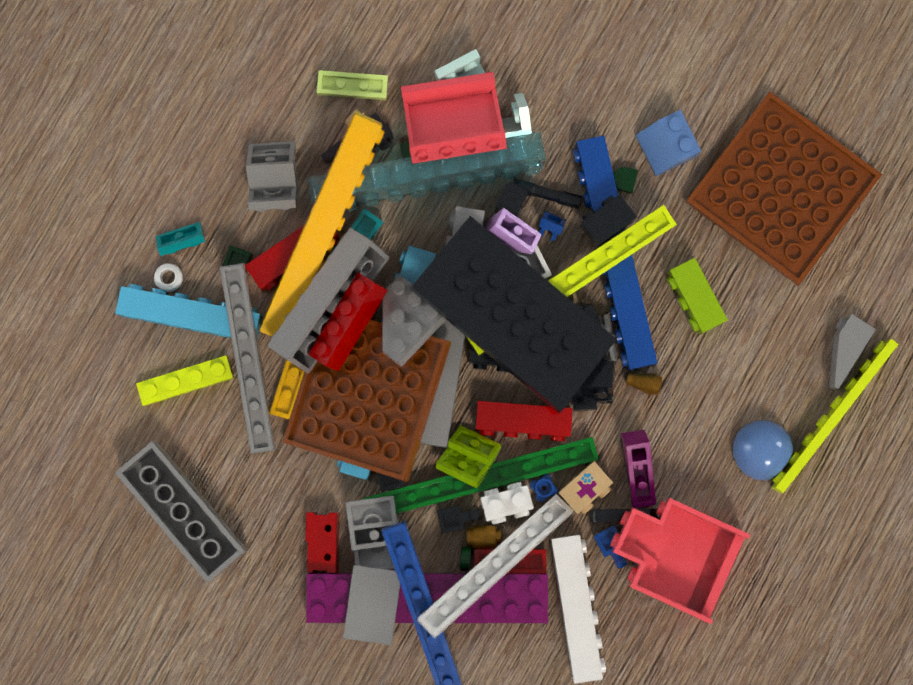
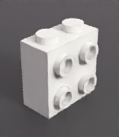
(514, 501)

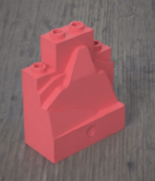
(679, 555)

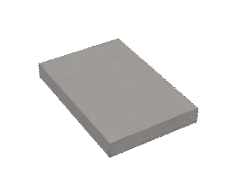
(372, 605)

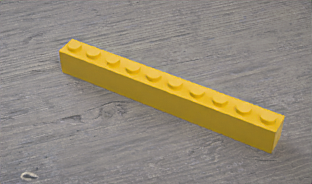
(324, 218)

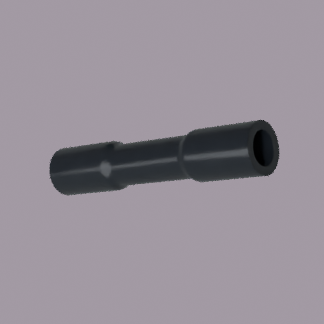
(561, 197)

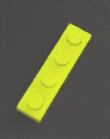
(185, 380)

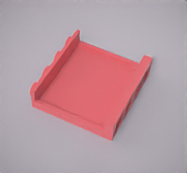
(453, 117)

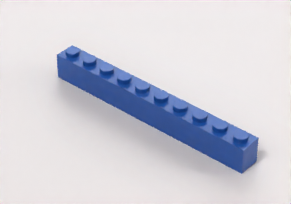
(622, 278)

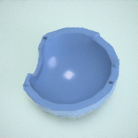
(762, 449)

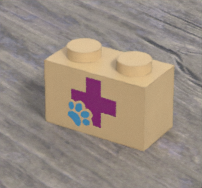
(585, 488)

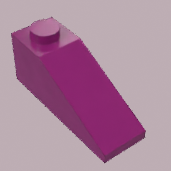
(639, 468)

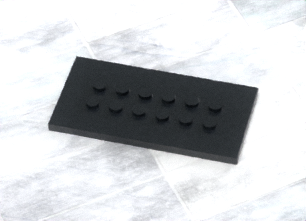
(513, 314)

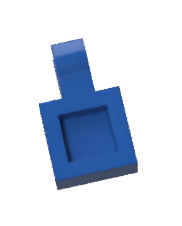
(604, 540)

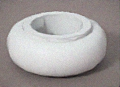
(177, 281)

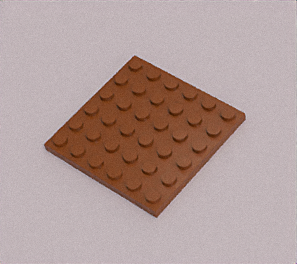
(783, 188)
(371, 407)

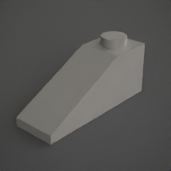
(848, 344)

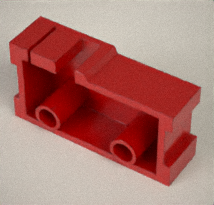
(322, 542)

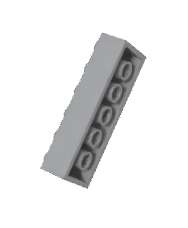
(318, 302)
(181, 511)

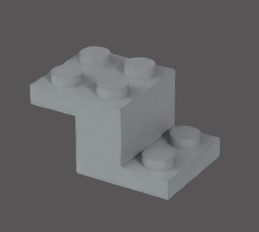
(272, 176)
(365, 528)

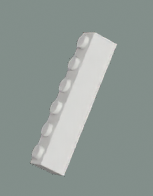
(576, 608)

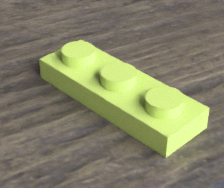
(352, 85)

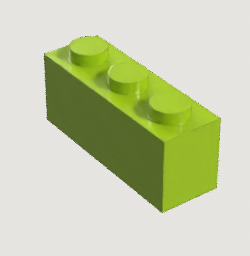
(696, 296)

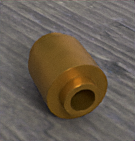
(483, 537)

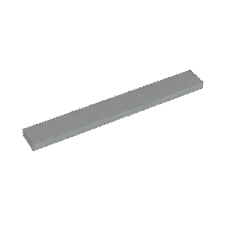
(247, 358)

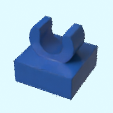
(552, 223)

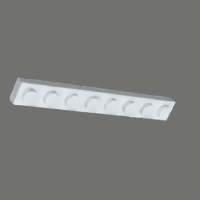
(494, 566)

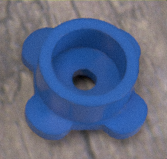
(537, 487)

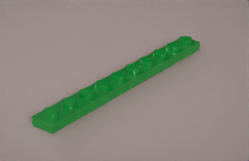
(499, 474)

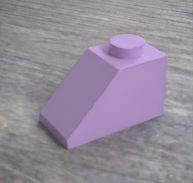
(513, 232)

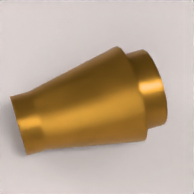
(645, 382)

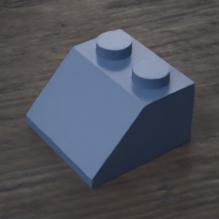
(668, 143)

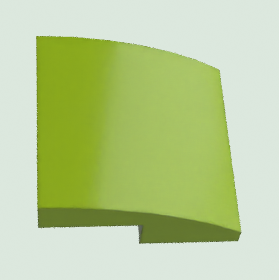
(468, 456)

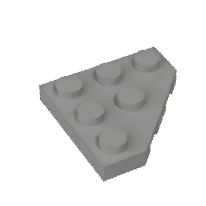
(406, 321)

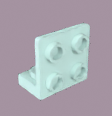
(464, 66)
(520, 123)

